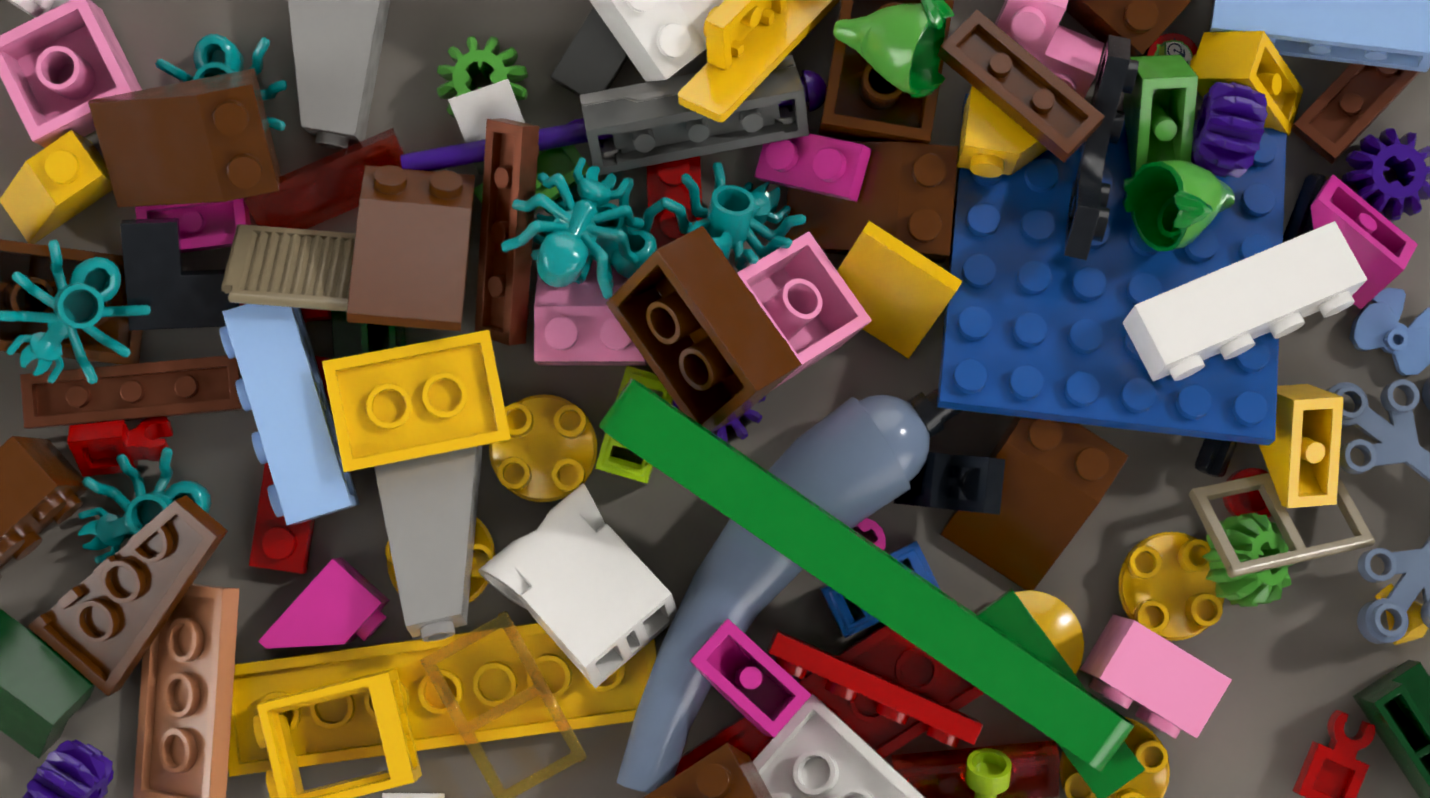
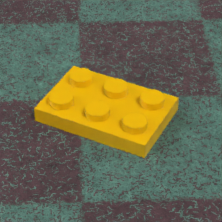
(416, 400)

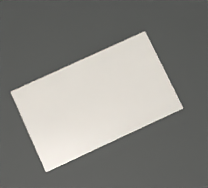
(485, 103)

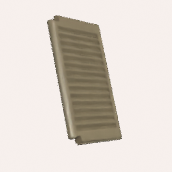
(289, 267)

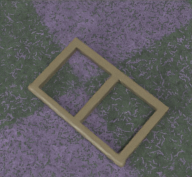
(1298, 551)

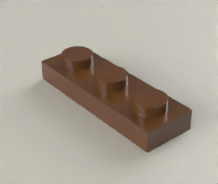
(1020, 85)

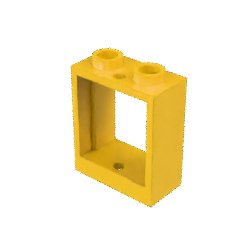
(273, 733)

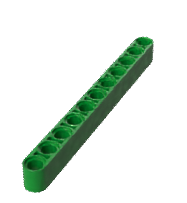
(865, 574)

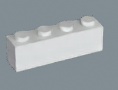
(1245, 302)

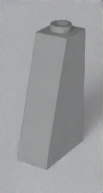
(336, 65)
(431, 536)

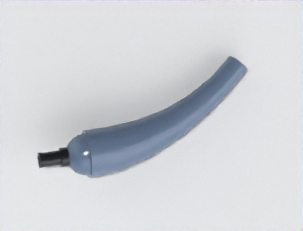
(845, 465)

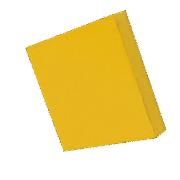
(896, 288)

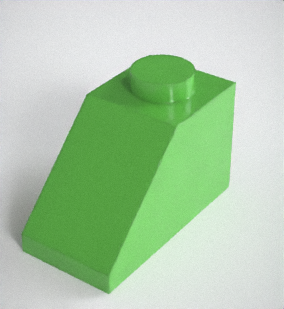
(1160, 111)

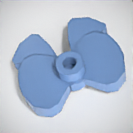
(1379, 327)

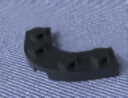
(1089, 196)

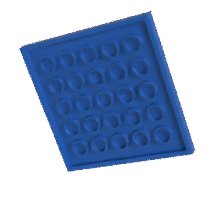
(1048, 330)

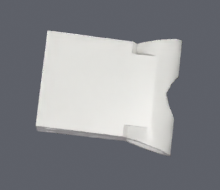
(583, 587)

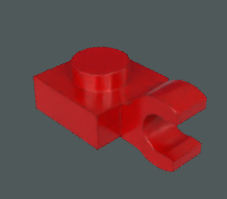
(99, 444)

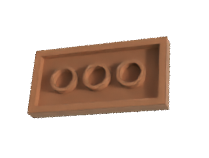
(188, 699)

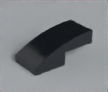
(957, 484)

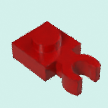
(1333, 769)

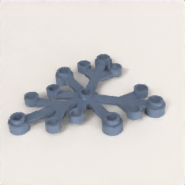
(1395, 445)

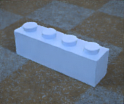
(1343, 31)
(289, 410)

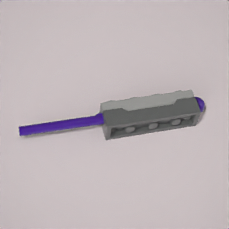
(648, 126)

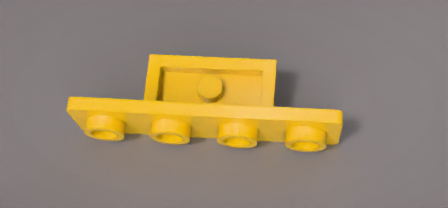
(744, 47)

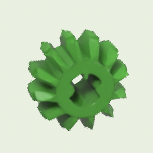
(477, 62)
(1251, 539)

